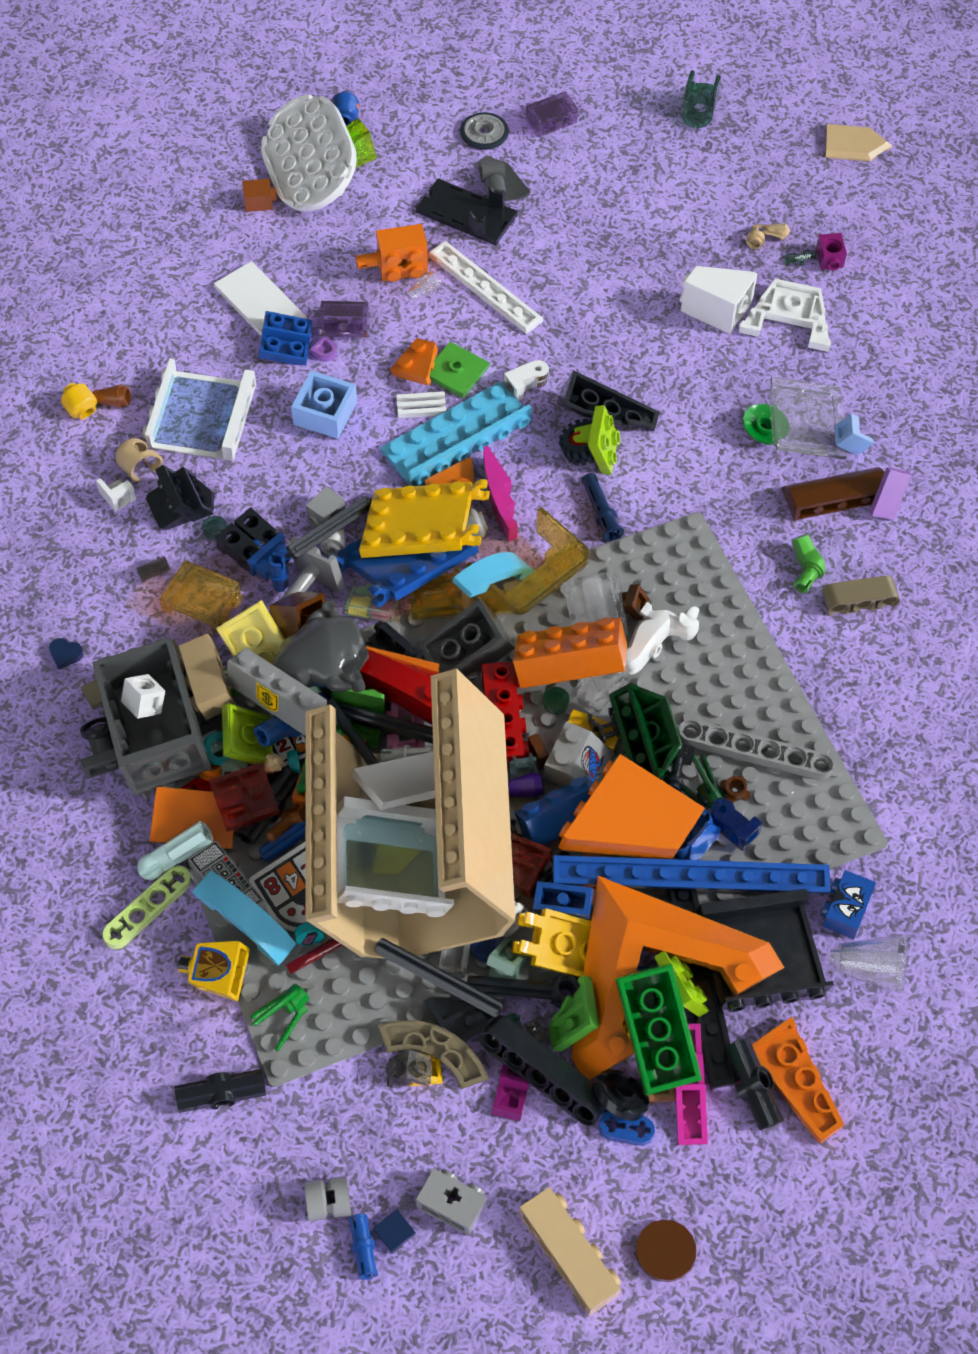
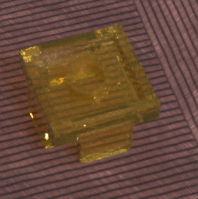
(437, 598)

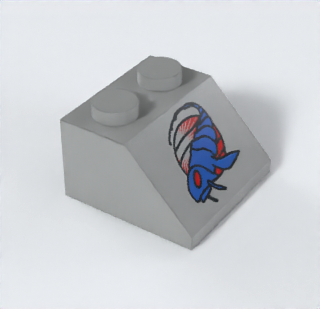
(575, 756)

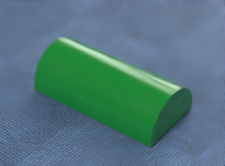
(658, 1028)

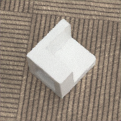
(117, 494)

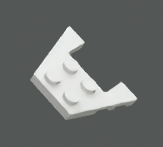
(792, 305)

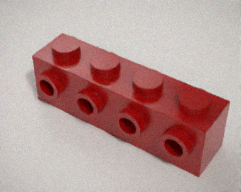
(500, 687)

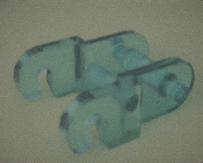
(521, 763)

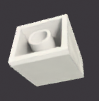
(718, 295)

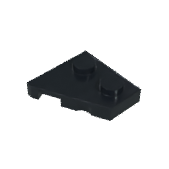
(458, 1016)

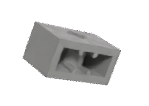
(461, 1213)

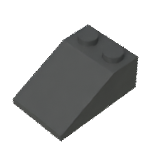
(468, 640)

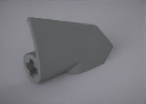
(501, 178)

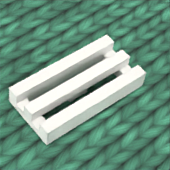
(421, 400)

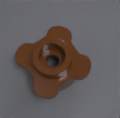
(738, 783)

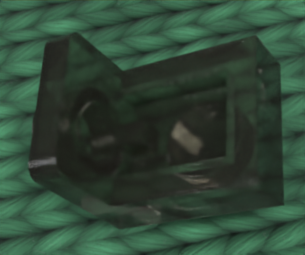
(409, 1068)

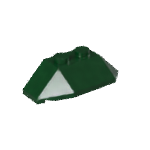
(646, 727)

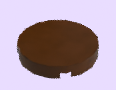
(665, 1250)

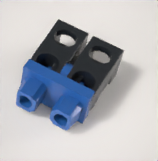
(252, 543)

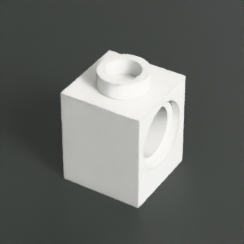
(143, 696)

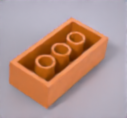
(570, 652)

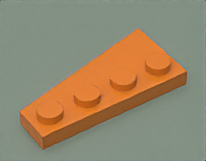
(798, 1080)

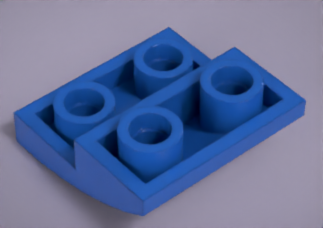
(285, 338)

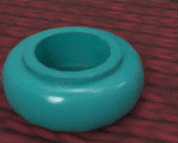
(209, 740)

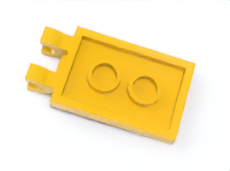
(556, 943)

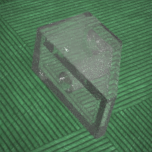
(593, 691)

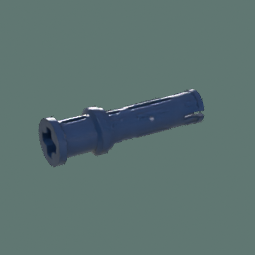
(604, 515)

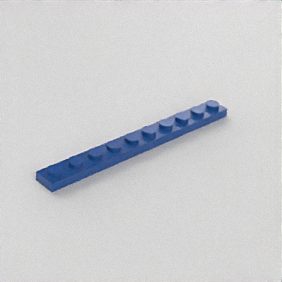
(692, 874)

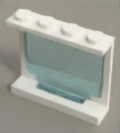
(197, 411)
(388, 858)

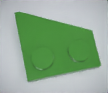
(575, 1018)

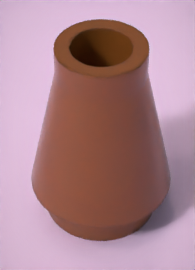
(113, 396)

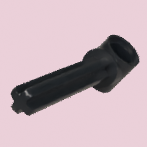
(527, 988)

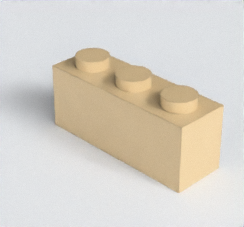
(205, 676)

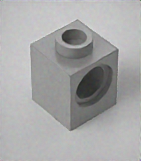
(324, 506)

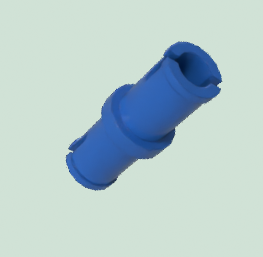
(278, 572)
(363, 1246)

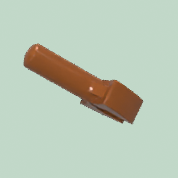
(289, 817)

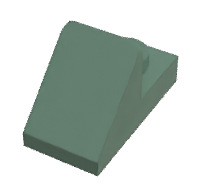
(504, 963)

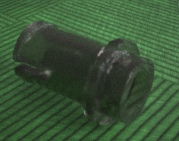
(153, 568)

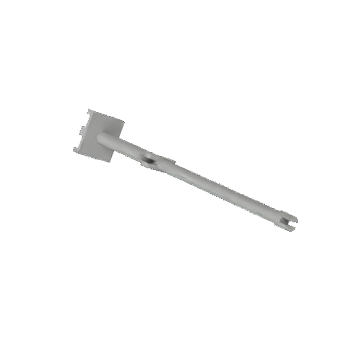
(311, 568)

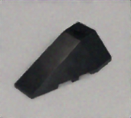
(582, 394)

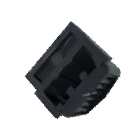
(179, 498)

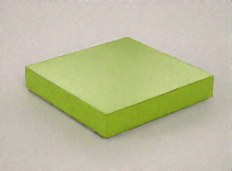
(239, 735)

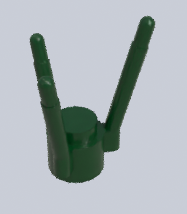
(707, 791)

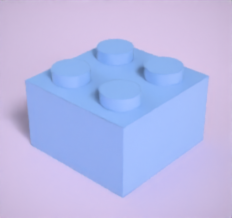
(324, 404)

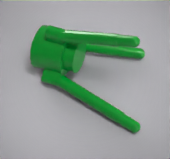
(290, 1000)

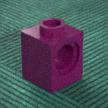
(831, 251)

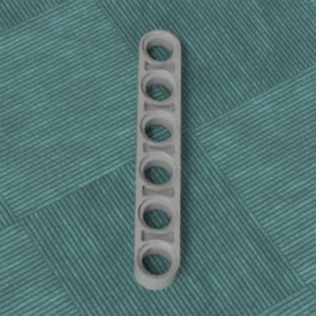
(754, 754)

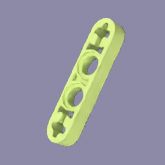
(144, 904)

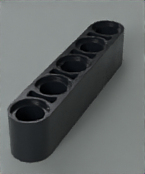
(542, 1069)

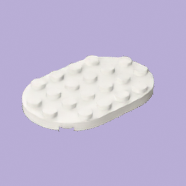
(308, 153)

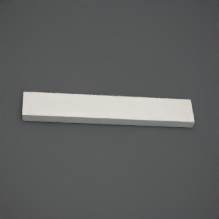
(485, 287)

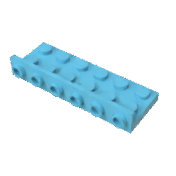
(456, 434)

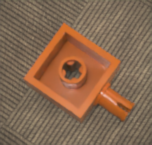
(399, 253)

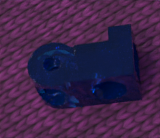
(734, 824)

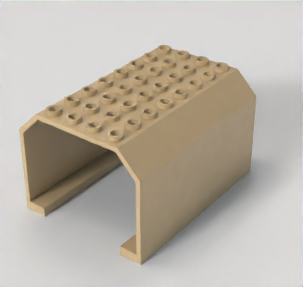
(470, 827)

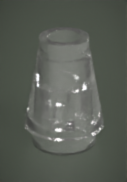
(426, 285)

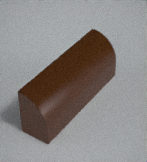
(833, 493)

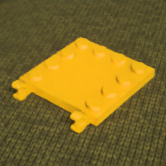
(421, 519)

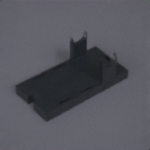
(468, 211)

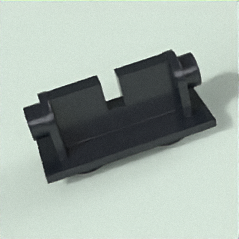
(390, 640)

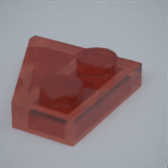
(528, 862)

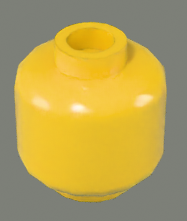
(78, 400)

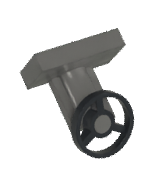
(101, 743)

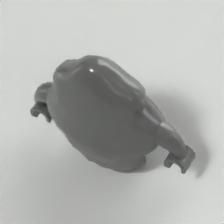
(325, 651)

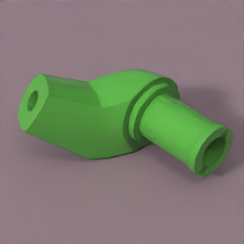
(810, 561)

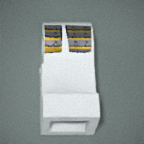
(526, 378)

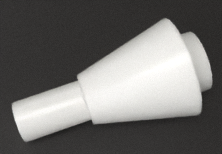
(334, 543)

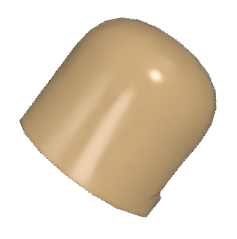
(131, 452)

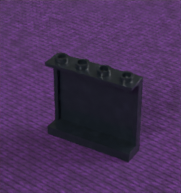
(784, 924)

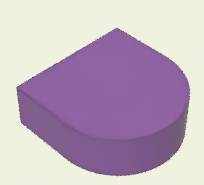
(324, 349)

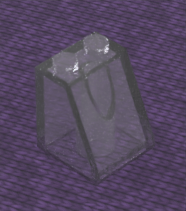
(595, 598)

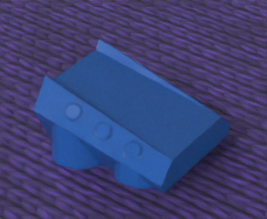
(699, 839)

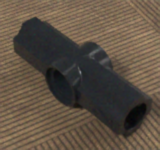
(282, 785)
(754, 1083)
(220, 1090)

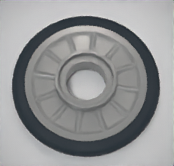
(473, 137)

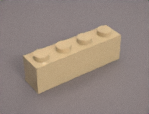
(570, 1251)

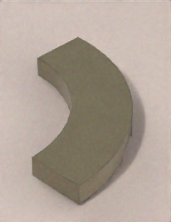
(437, 1042)

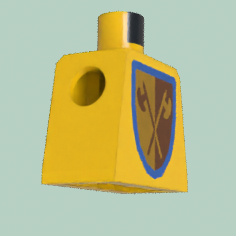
(217, 968)

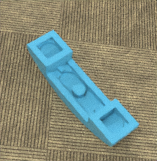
(491, 569)
(246, 916)

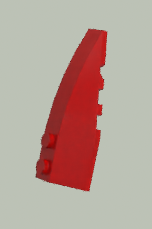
(400, 682)

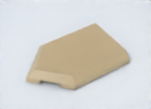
(853, 143)

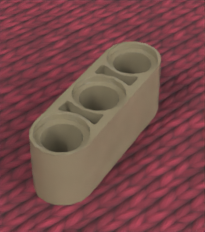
(860, 594)

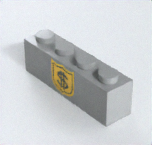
(272, 689)

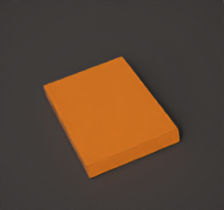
(182, 808)

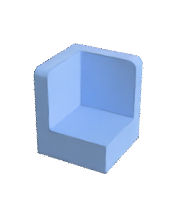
(849, 436)

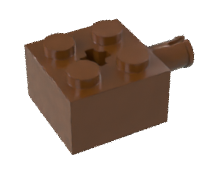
(294, 610)

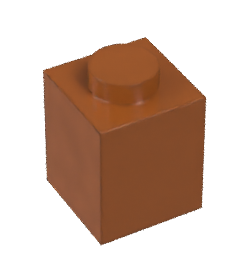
(258, 195)

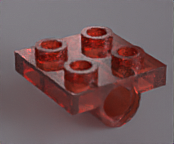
(244, 797)

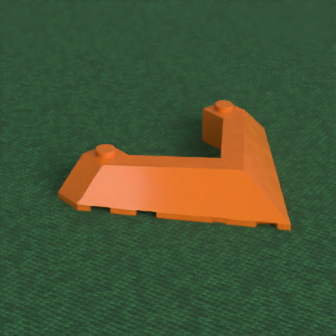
(633, 922)

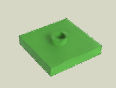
(457, 369)

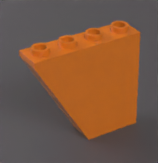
(631, 815)

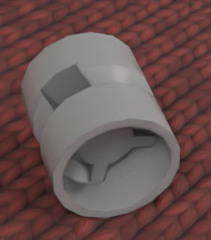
(317, 1199)

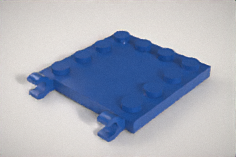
(399, 574)

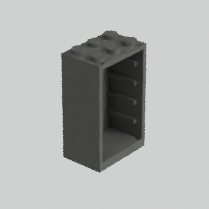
(159, 746)

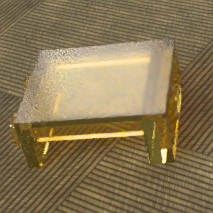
(201, 595)

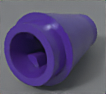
(526, 786)

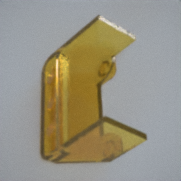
(561, 563)

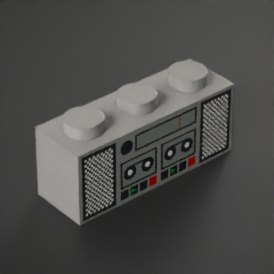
(218, 861)

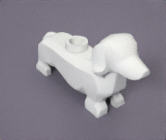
(653, 630)

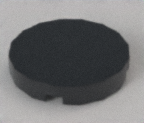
(621, 1095)

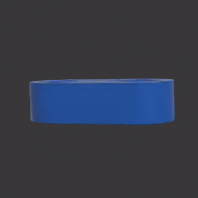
(626, 1135)

